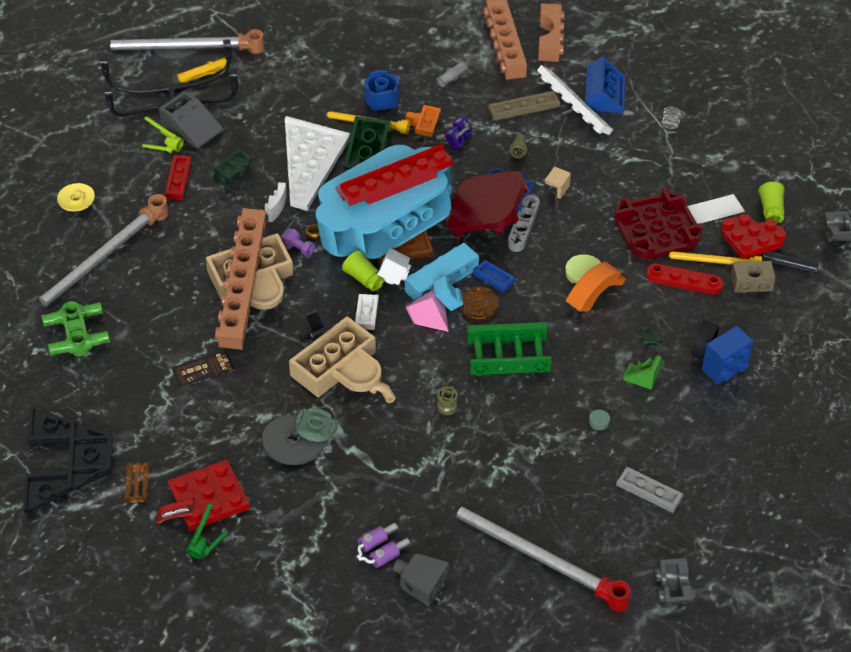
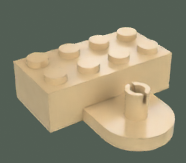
(272, 267)
(338, 356)

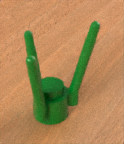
(198, 546)

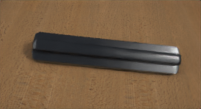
(790, 261)

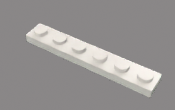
(571, 97)

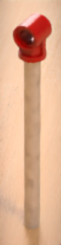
(604, 588)

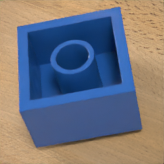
(727, 355)

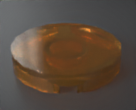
(479, 303)

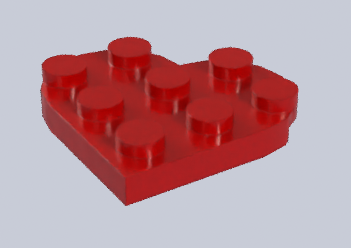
(750, 237)

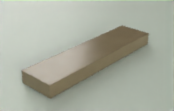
(523, 105)

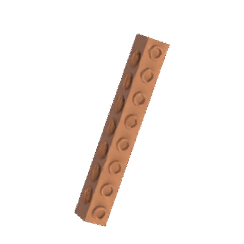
(247, 249)

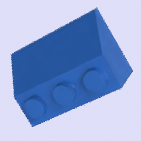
(605, 87)

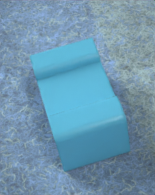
(447, 294)

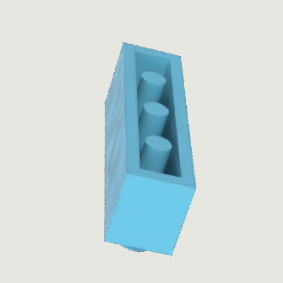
(453, 265)

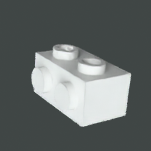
(394, 267)

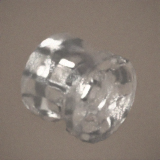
(671, 117)

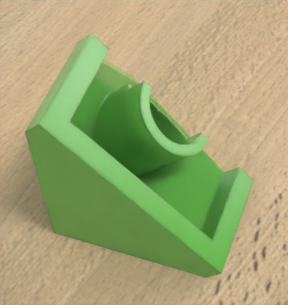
(644, 373)

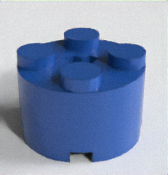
(381, 90)

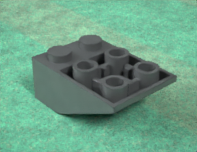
(189, 119)

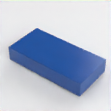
(494, 276)

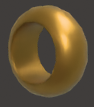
(312, 236)

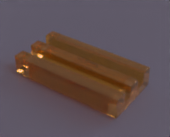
(137, 469)

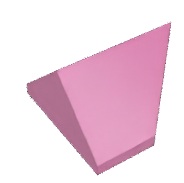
(428, 312)

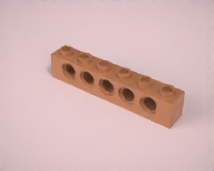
(505, 39)

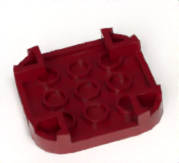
(486, 203)
(657, 225)

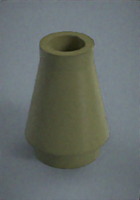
(518, 147)

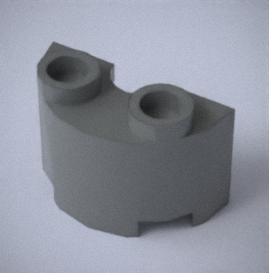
(838, 226)
(673, 581)

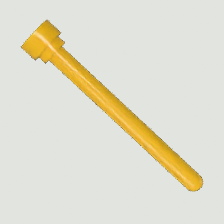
(402, 126)
(711, 258)

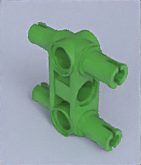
(78, 340)

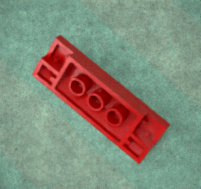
(395, 177)

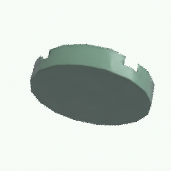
(315, 425)

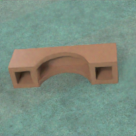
(551, 44)

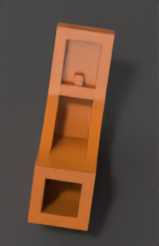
(593, 284)

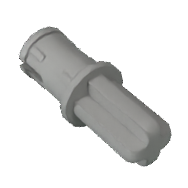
(451, 74)

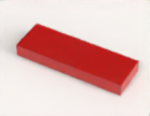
(178, 177)

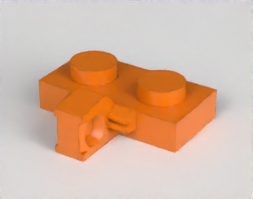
(425, 121)

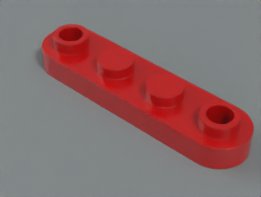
(684, 279)

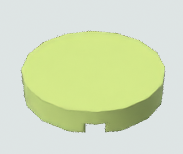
(578, 266)

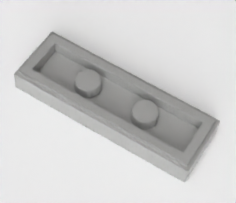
(650, 489)

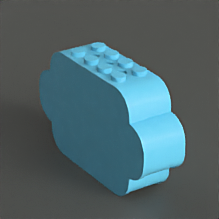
(387, 221)

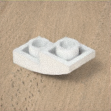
(276, 202)

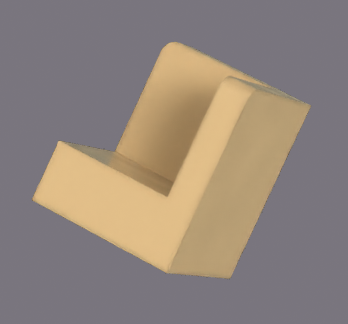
(559, 179)

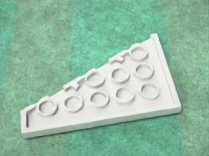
(310, 158)

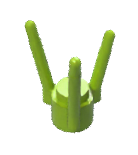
(172, 141)

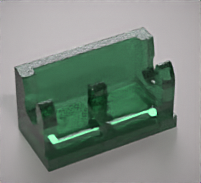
(231, 166)

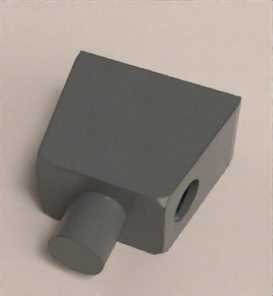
(422, 576)

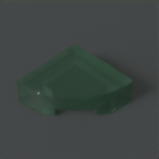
(650, 338)

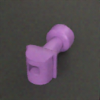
(292, 238)

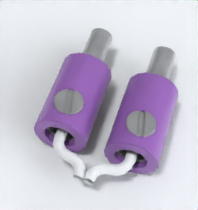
(385, 553)

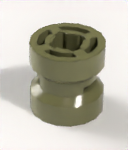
(447, 400)

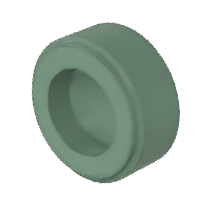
(599, 419)

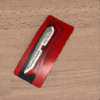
(175, 510)

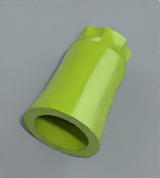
(772, 200)
(362, 270)

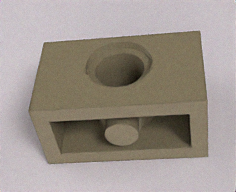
(752, 276)

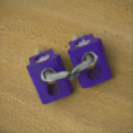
(456, 131)

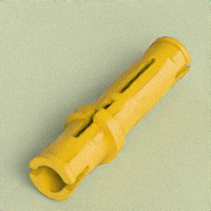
(209, 68)

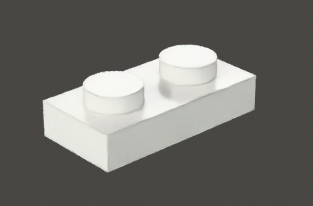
(367, 311)

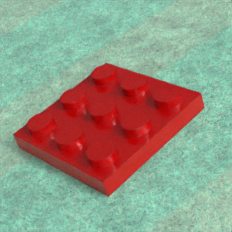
(210, 485)

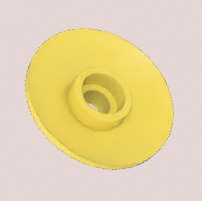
(76, 197)

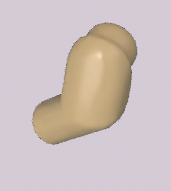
(385, 390)

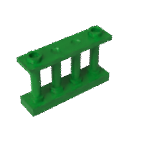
(505, 334)

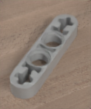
(523, 223)

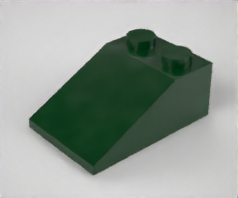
(367, 139)

